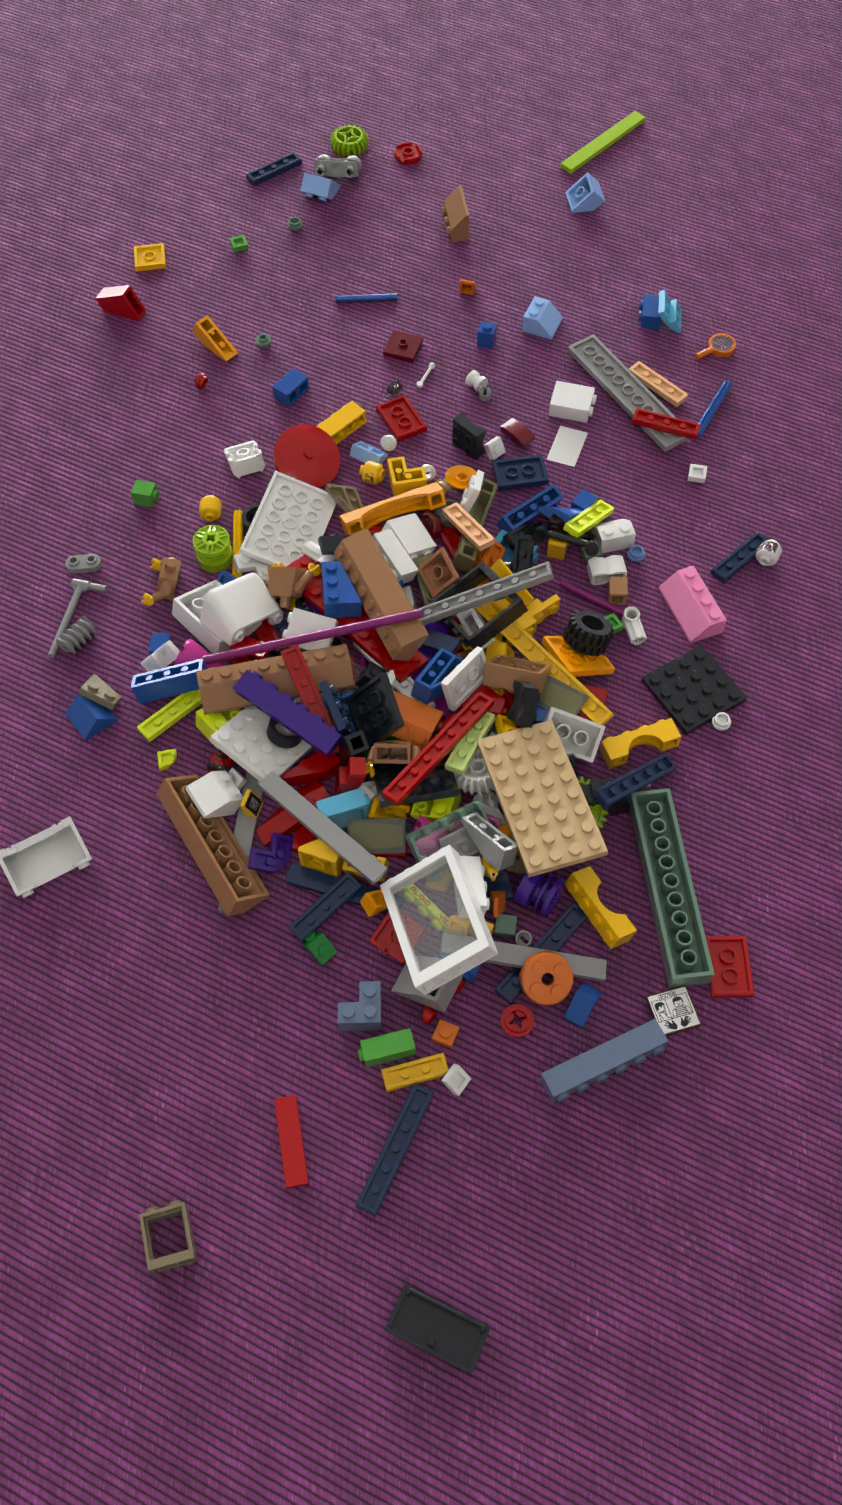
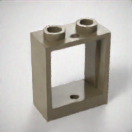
(171, 1261)

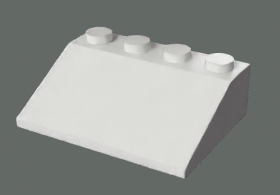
(188, 610)

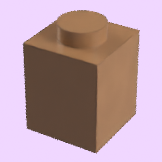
(617, 590)

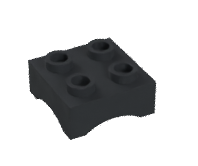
(468, 436)
(524, 704)

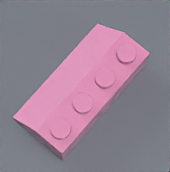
(692, 605)

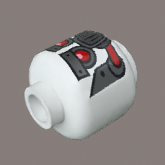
(768, 552)

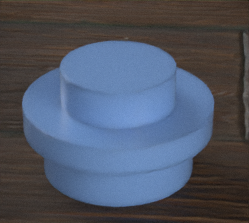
(636, 553)

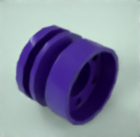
(540, 891)

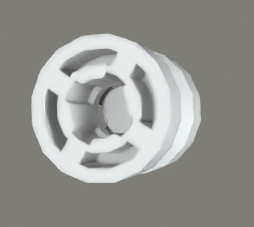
(475, 380)

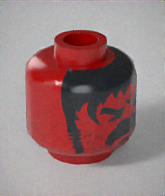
(219, 762)

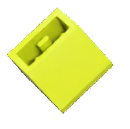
(211, 723)
(435, 808)

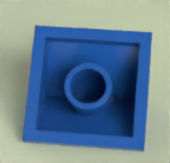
(89, 716)

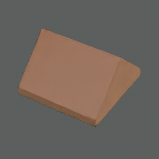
(438, 572)

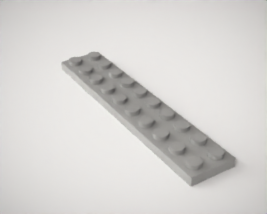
(622, 385)

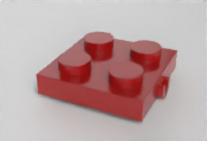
(387, 940)

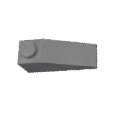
(491, 842)

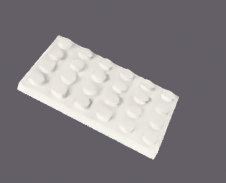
(286, 520)

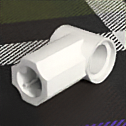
(313, 551)
(633, 626)

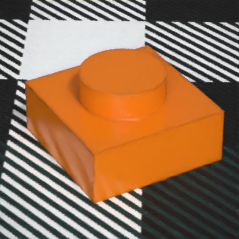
(445, 1033)

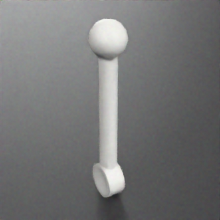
(420, 383)

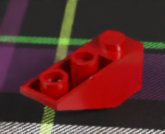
(314, 768)

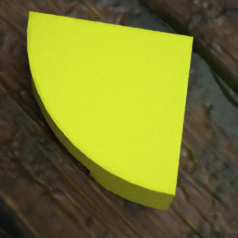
(166, 758)

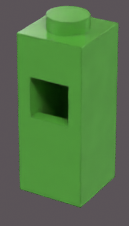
(387, 1048)

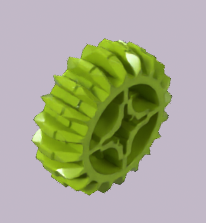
(349, 140)

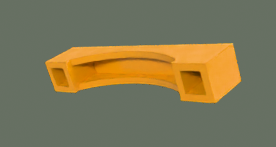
(422, 498)

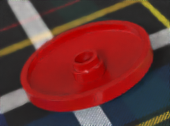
(307, 455)

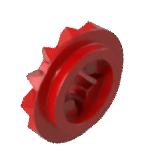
(521, 1012)

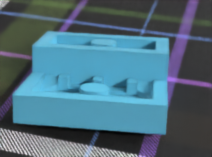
(669, 311)

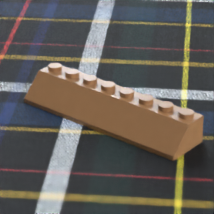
(380, 593)
(324, 664)
(213, 849)

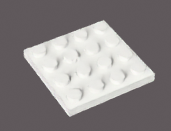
(247, 743)

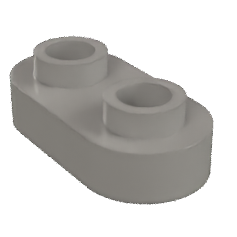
(83, 563)

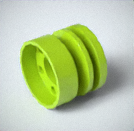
(213, 548)

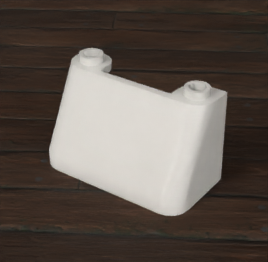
(237, 606)
(44, 857)

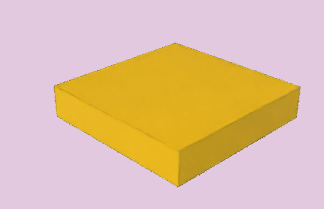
(149, 257)

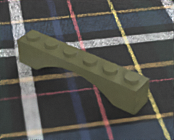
(466, 551)

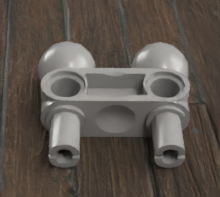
(337, 167)

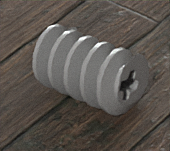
(76, 635)

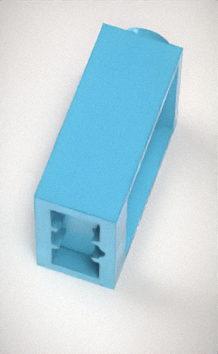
(345, 806)

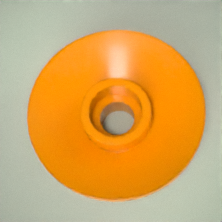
(459, 476)

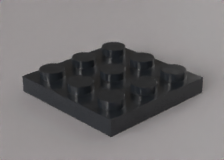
(375, 709)

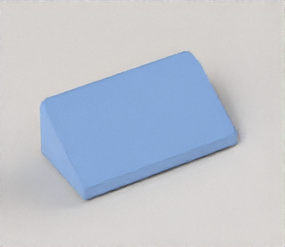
(366, 452)

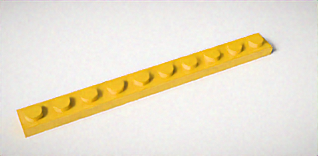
(535, 652)

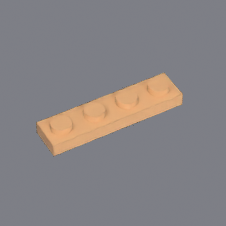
(658, 384)
(468, 526)

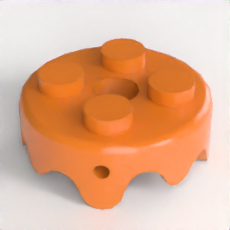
(531, 977)

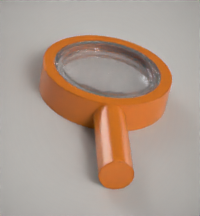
(719, 345)

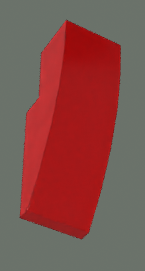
(350, 777)

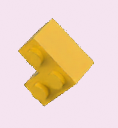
(404, 479)

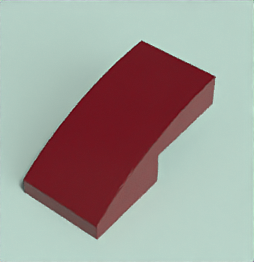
(520, 434)

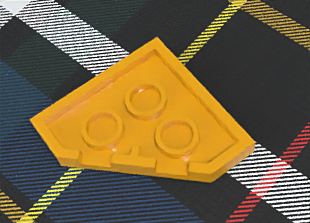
(576, 662)

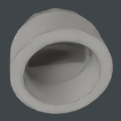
(488, 396)
(526, 935)

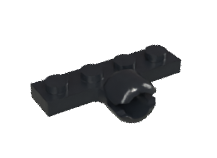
(522, 554)

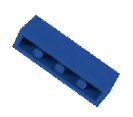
(528, 510)
(167, 681)

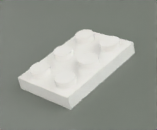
(464, 679)

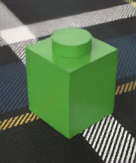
(145, 493)

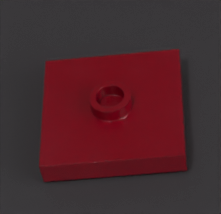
(403, 346)

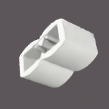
(602, 568)

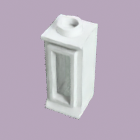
(472, 622)

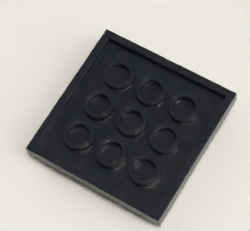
(693, 689)
(437, 784)

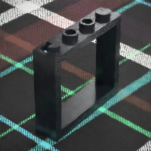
(497, 624)

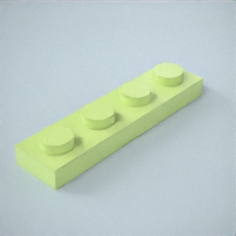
(467, 747)

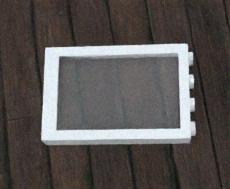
(438, 920)

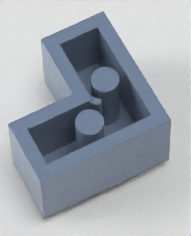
(366, 1013)

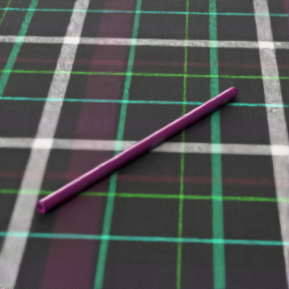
(313, 636)

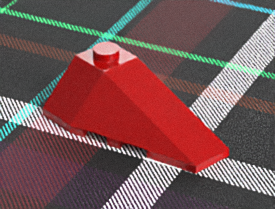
(282, 821)

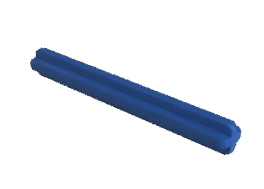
(713, 406)

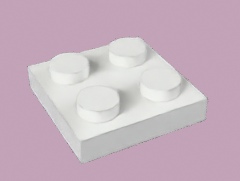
(470, 494)

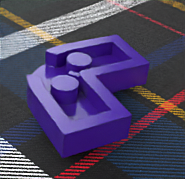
(275, 858)

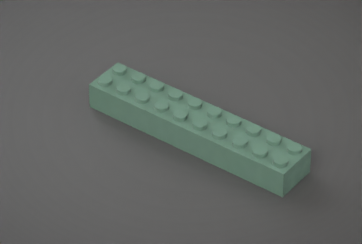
(670, 889)

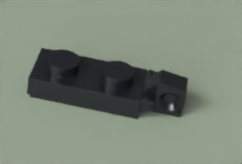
(523, 530)

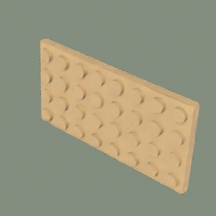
(541, 798)

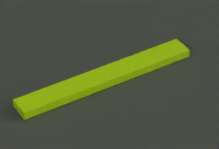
(602, 142)

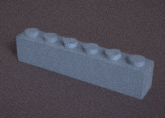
(604, 1060)

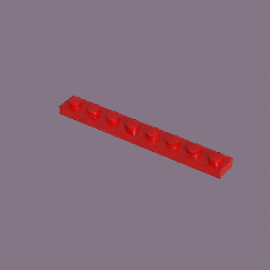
(437, 748)

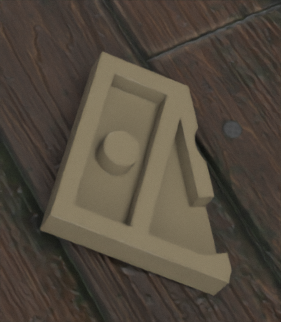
(345, 496)
(100, 692)

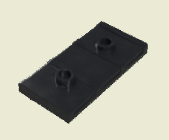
(438, 1329)

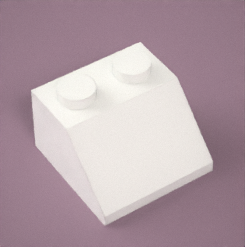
(614, 535)
(215, 794)

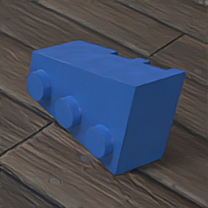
(338, 592)
(428, 684)

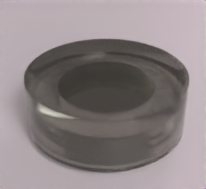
(394, 388)

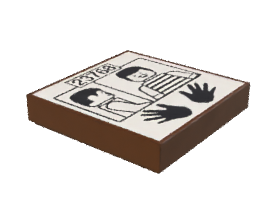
(673, 1010)

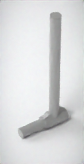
(78, 586)

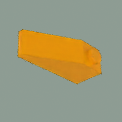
(214, 339)

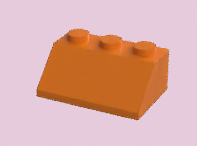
(419, 720)

